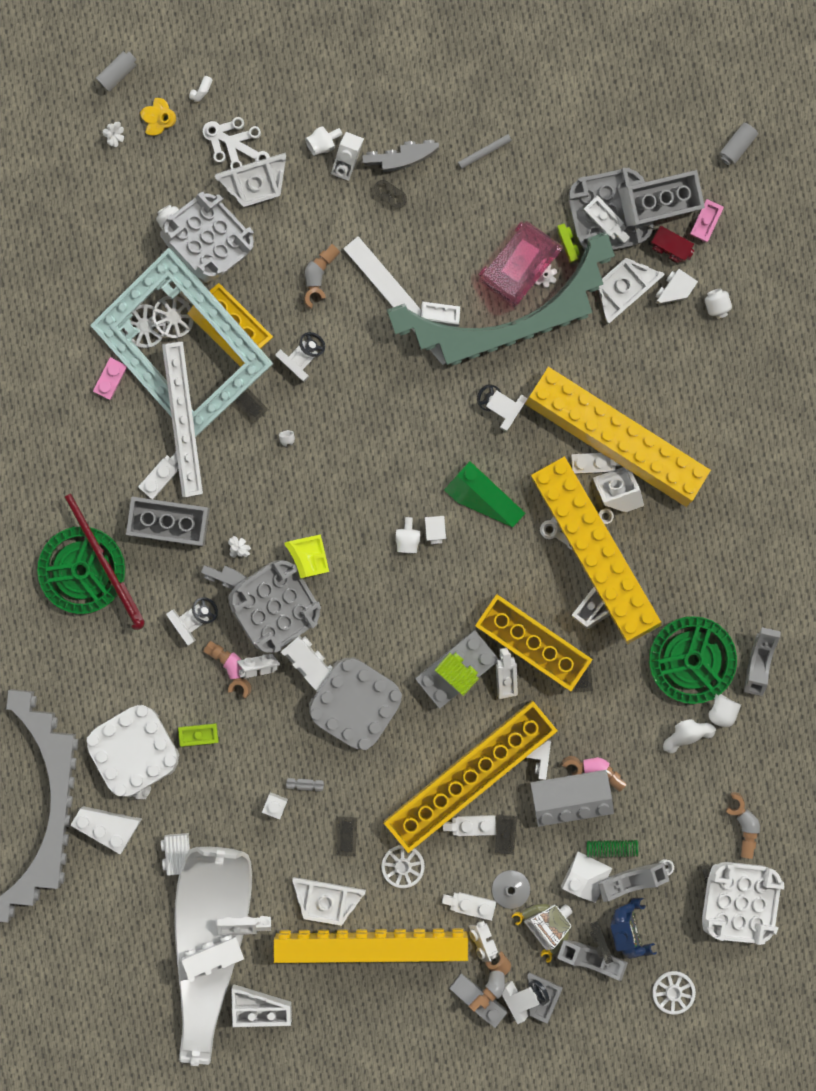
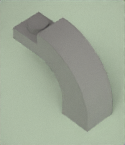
(760, 661)
(632, 880)
(587, 956)

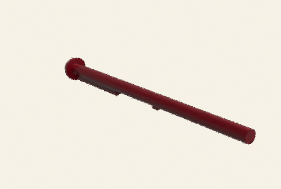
(120, 588)

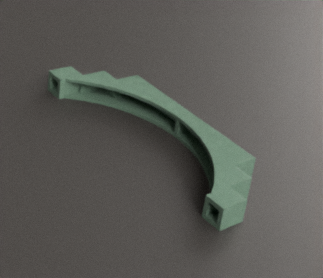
(566, 305)

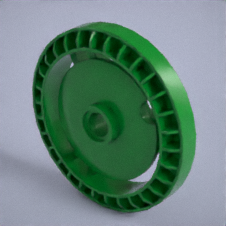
(70, 580)
(677, 657)

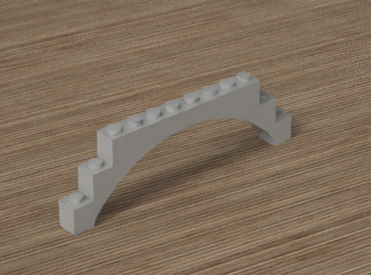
(59, 760)

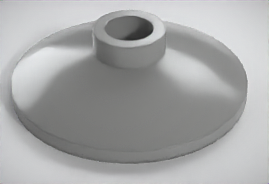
(504, 882)

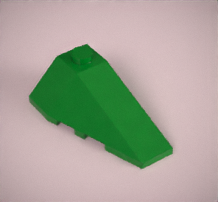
(479, 493)

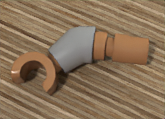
(314, 273)
(749, 824)
(496, 983)

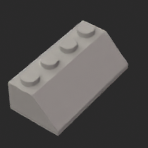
(572, 798)

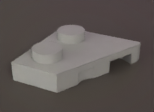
(544, 1012)

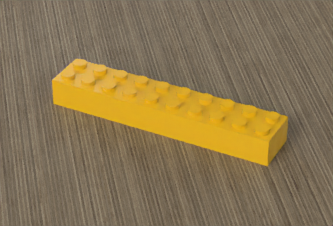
(617, 437)
(596, 550)
(470, 776)
(370, 946)

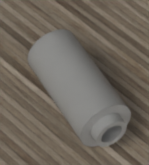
(116, 70)
(738, 144)

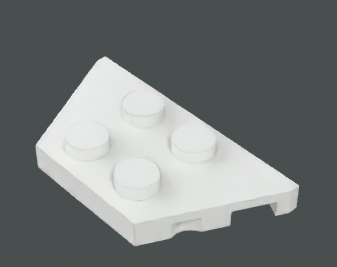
(255, 180)
(624, 286)
(326, 901)

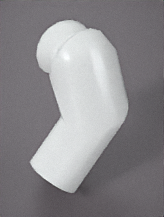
(202, 91)

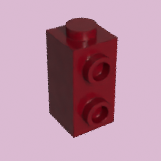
(672, 244)

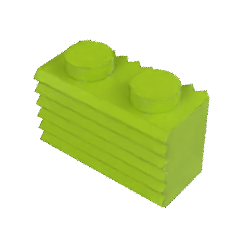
(457, 673)

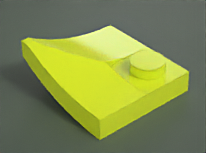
(308, 555)

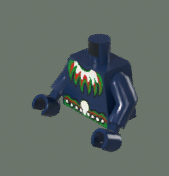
(626, 933)

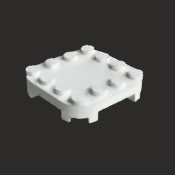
(132, 751)
(741, 902)

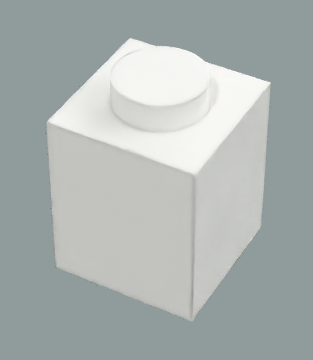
(435, 529)
(274, 805)

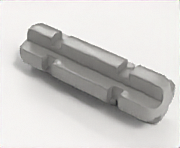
(305, 784)

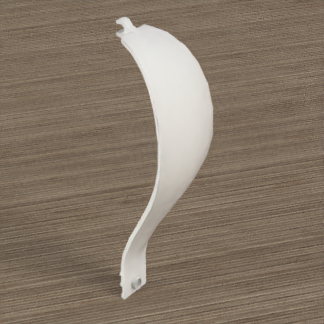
(209, 888)

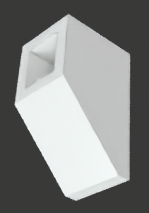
(347, 156)
(678, 288)

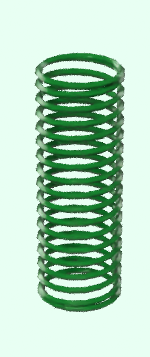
(635, 847)

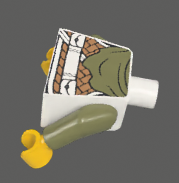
(548, 926)

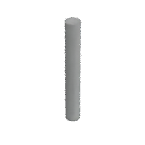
(484, 151)

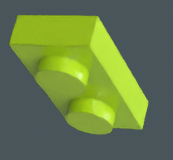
(571, 250)
(198, 734)

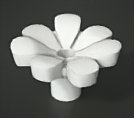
(113, 134)
(546, 279)
(238, 547)

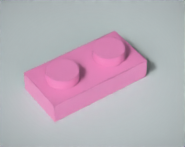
(706, 221)
(110, 378)

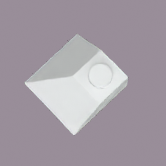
(619, 490)
(584, 877)

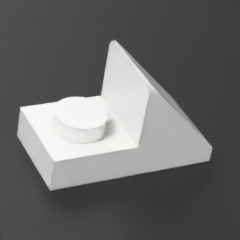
(541, 753)

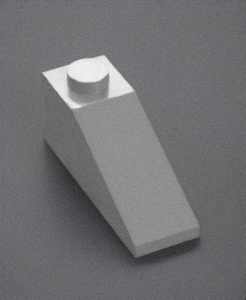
(469, 991)

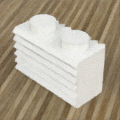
(175, 848)

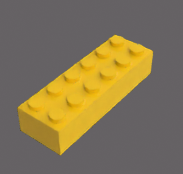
(533, 642)

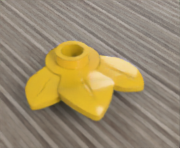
(155, 115)

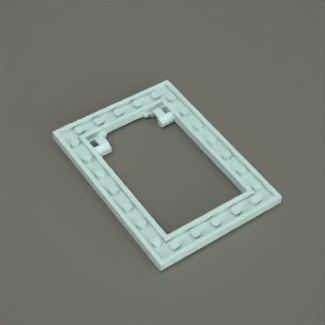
(160, 275)

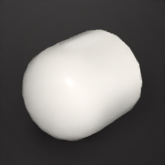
(724, 711)

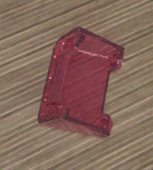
(520, 264)

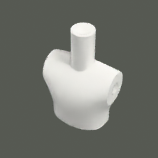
(322, 141)
(407, 538)

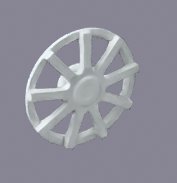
(172, 317)
(146, 326)
(402, 867)
(673, 992)

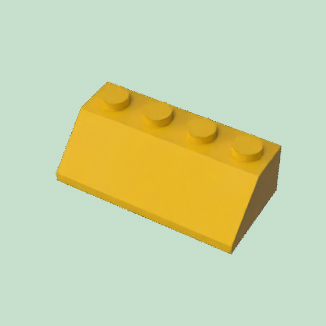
(240, 315)

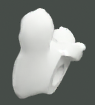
(687, 733)

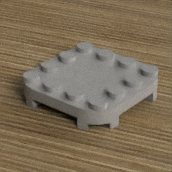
(606, 187)
(207, 237)
(274, 606)
(355, 703)

